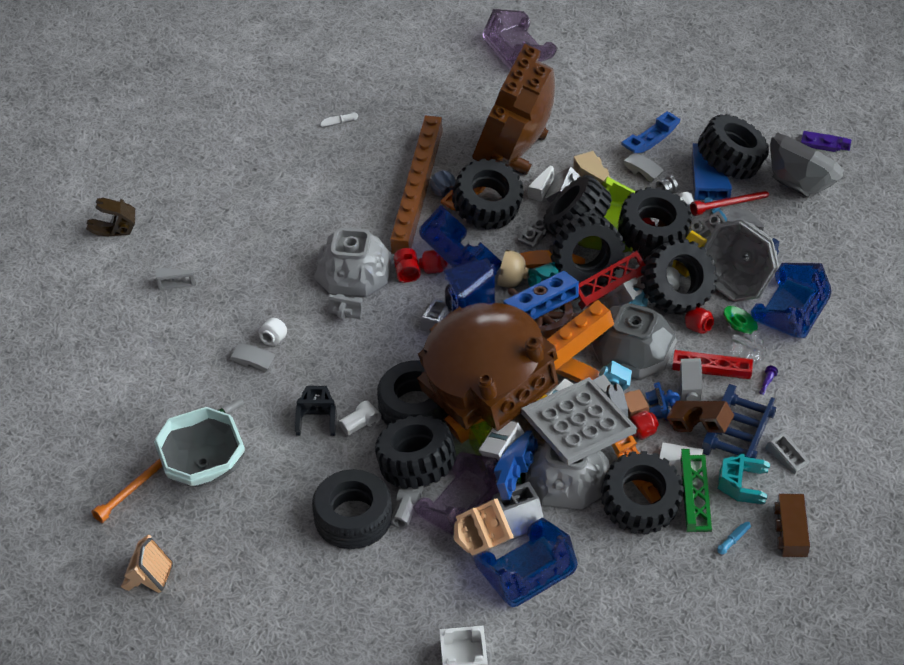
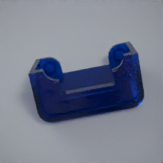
(445, 236)
(471, 283)
(797, 301)
(532, 566)

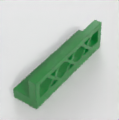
(688, 489)

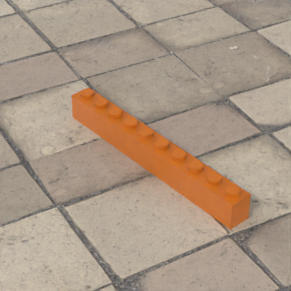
(567, 341)

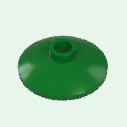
(740, 319)

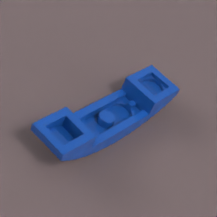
(663, 127)

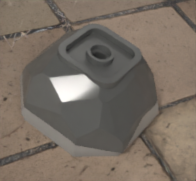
(802, 166)
(637, 341)

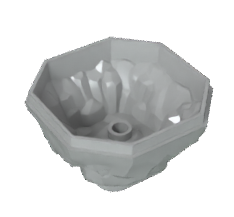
(742, 259)
(353, 263)
(565, 485)

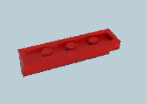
(594, 296)
(717, 364)

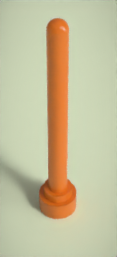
(102, 512)

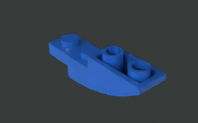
(514, 462)

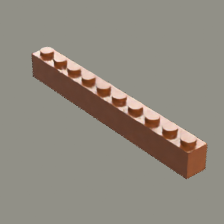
(417, 184)

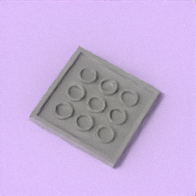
(578, 421)

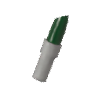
(228, 408)

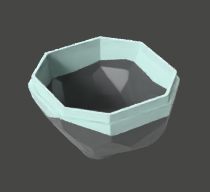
(199, 439)

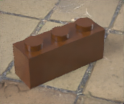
(792, 525)

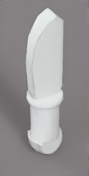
(337, 119)

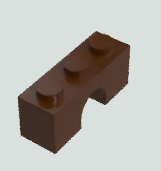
(713, 415)

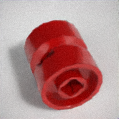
(406, 265)

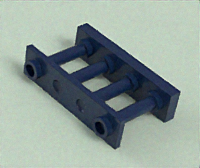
(712, 442)

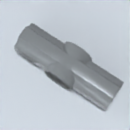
(404, 506)

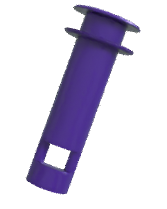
(770, 371)

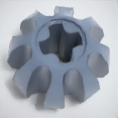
(442, 183)

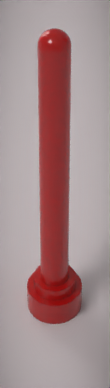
(698, 207)

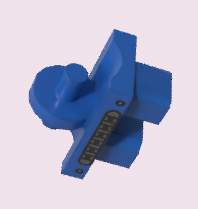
(665, 400)

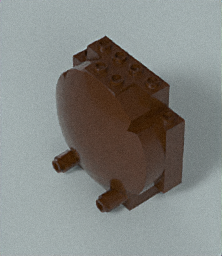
(519, 112)
(486, 364)

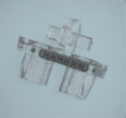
(749, 343)

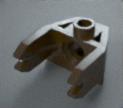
(121, 222)

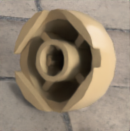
(512, 269)

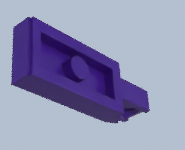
(825, 141)

